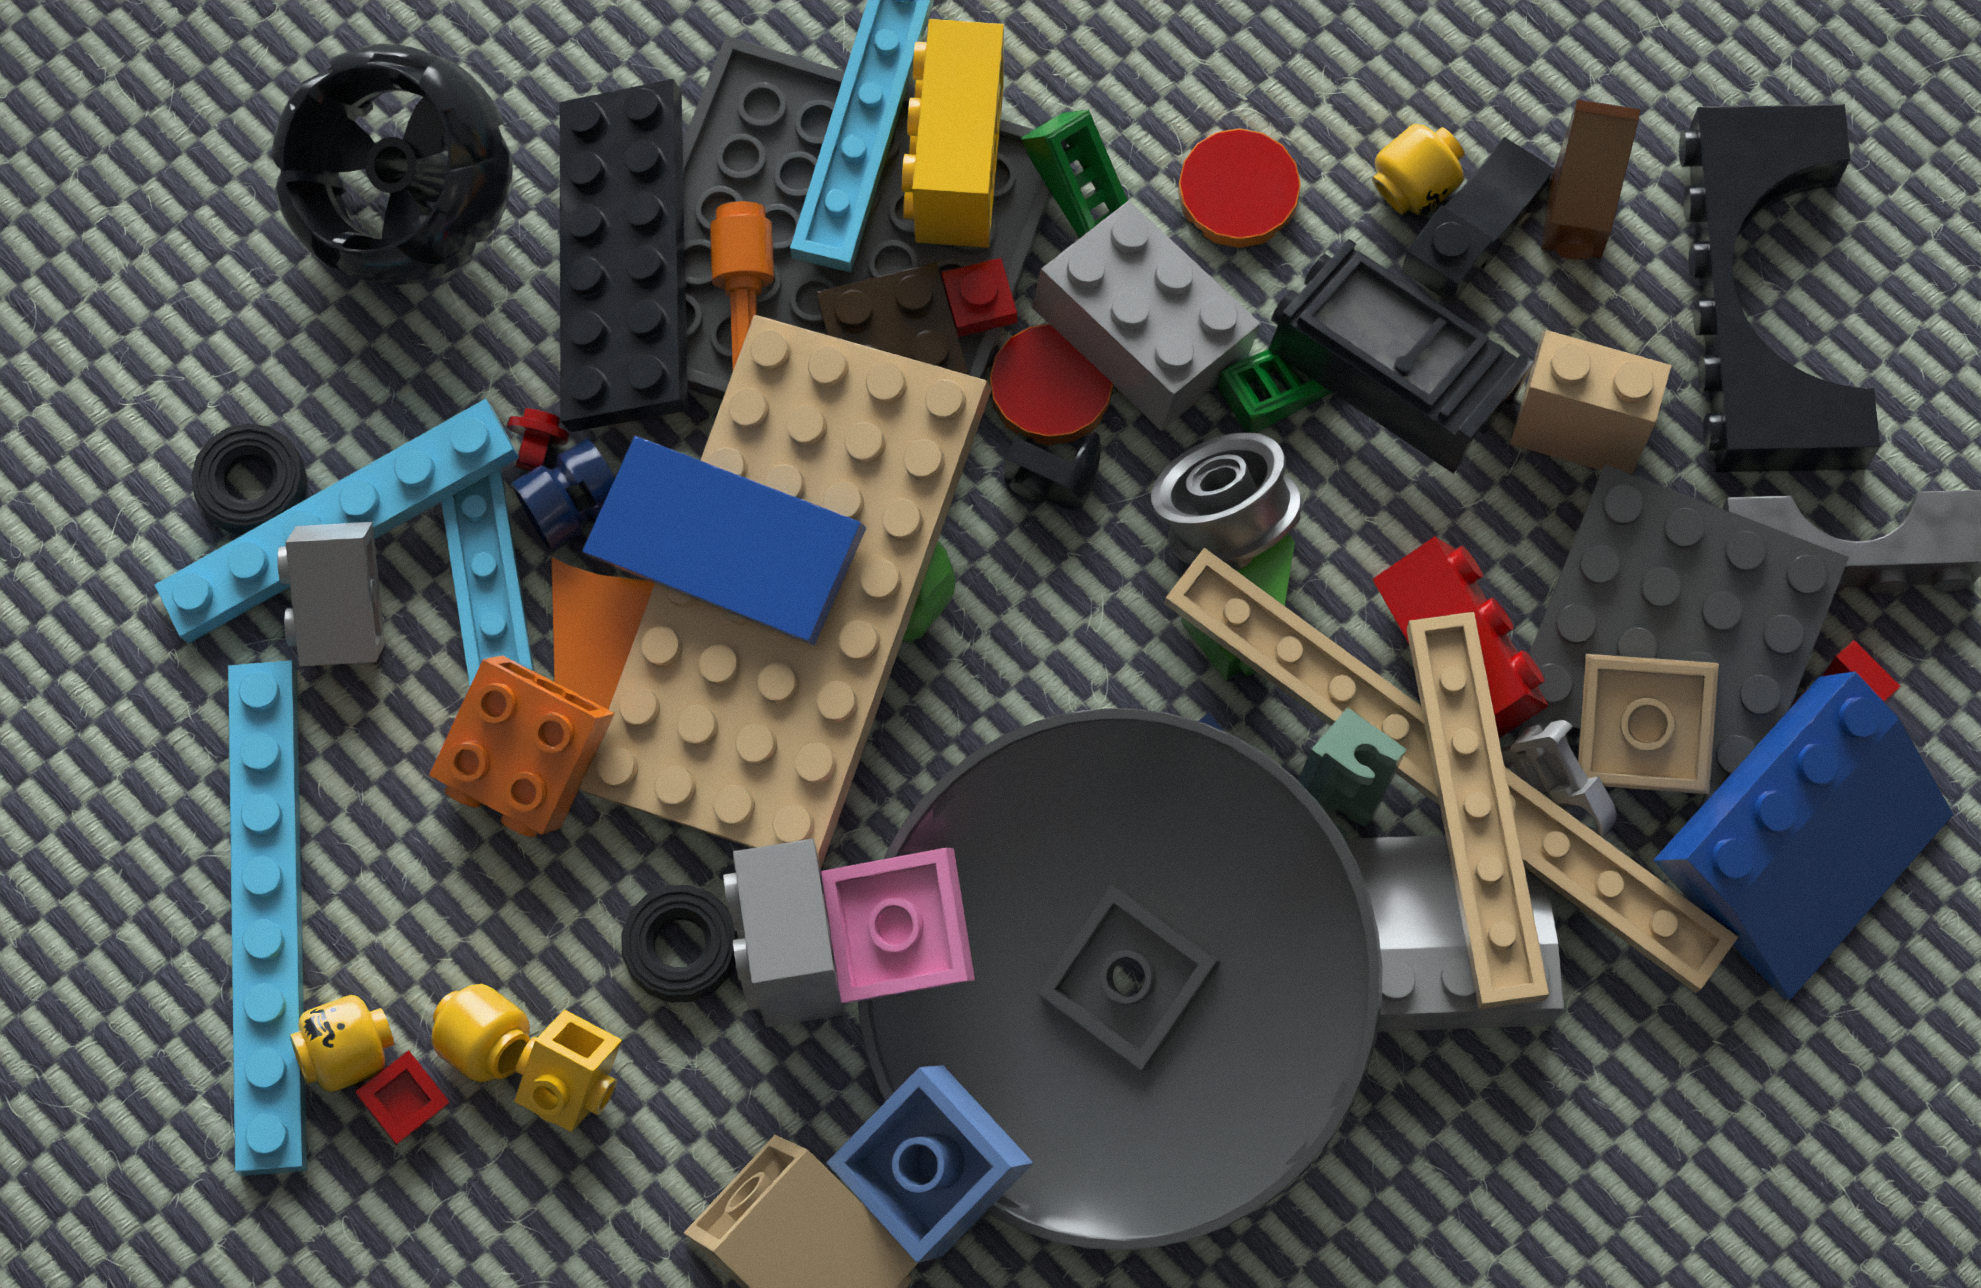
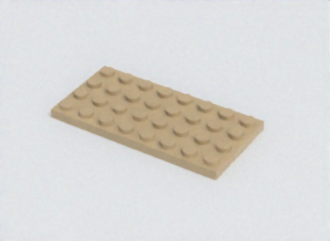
(749, 724)

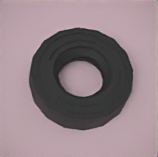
(229, 449)
(664, 907)

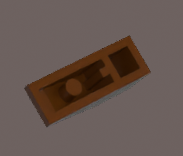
(1588, 179)

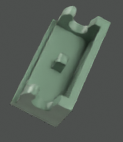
(1352, 768)

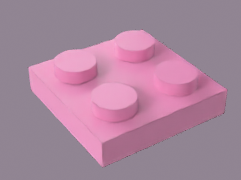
(897, 925)

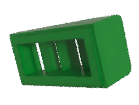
(1054, 167)
(1258, 415)

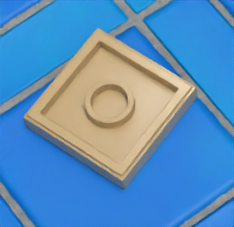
(1648, 722)

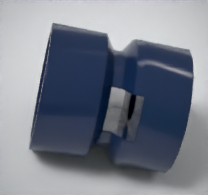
(548, 503)

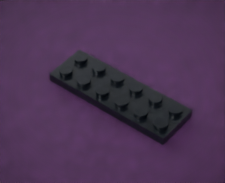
(622, 257)

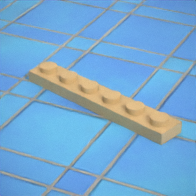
(1477, 811)

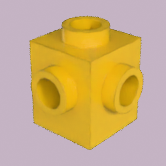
(567, 1071)

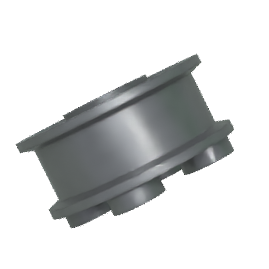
(1227, 498)

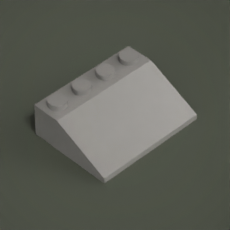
(1424, 942)

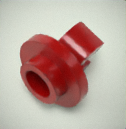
(537, 431)

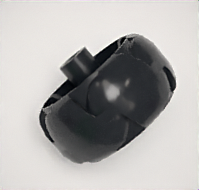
(321, 139)

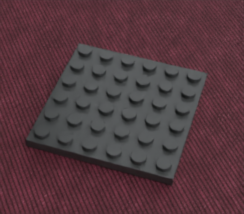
(760, 144)

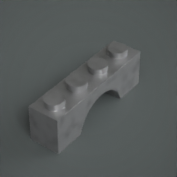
(1932, 545)

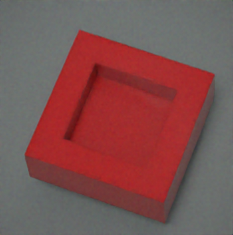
(979, 297)
(402, 1098)

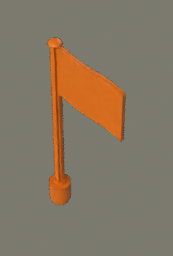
(602, 613)

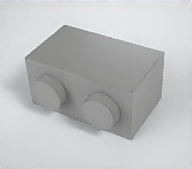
(332, 594)

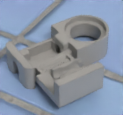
(1553, 769)

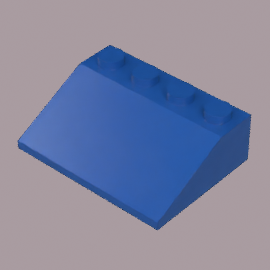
(1809, 830)

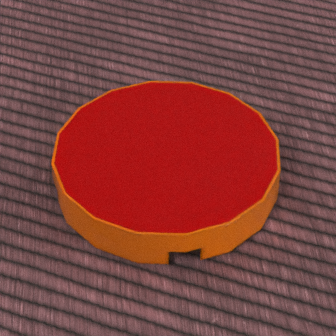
(1239, 187)
(1047, 387)

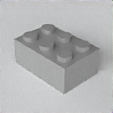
(1144, 314)
(783, 933)

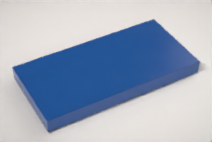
(724, 540)

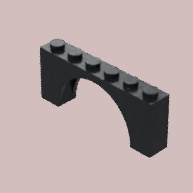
(1761, 405)

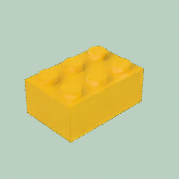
(954, 133)

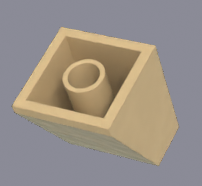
(1589, 403)
(797, 1228)

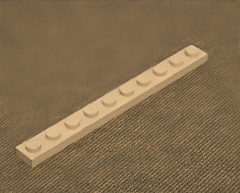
(1550, 839)

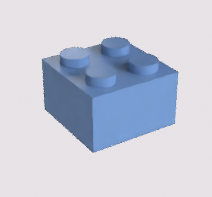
(929, 1163)

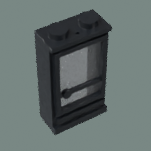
(1396, 355)

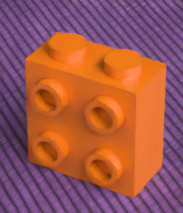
(520, 746)

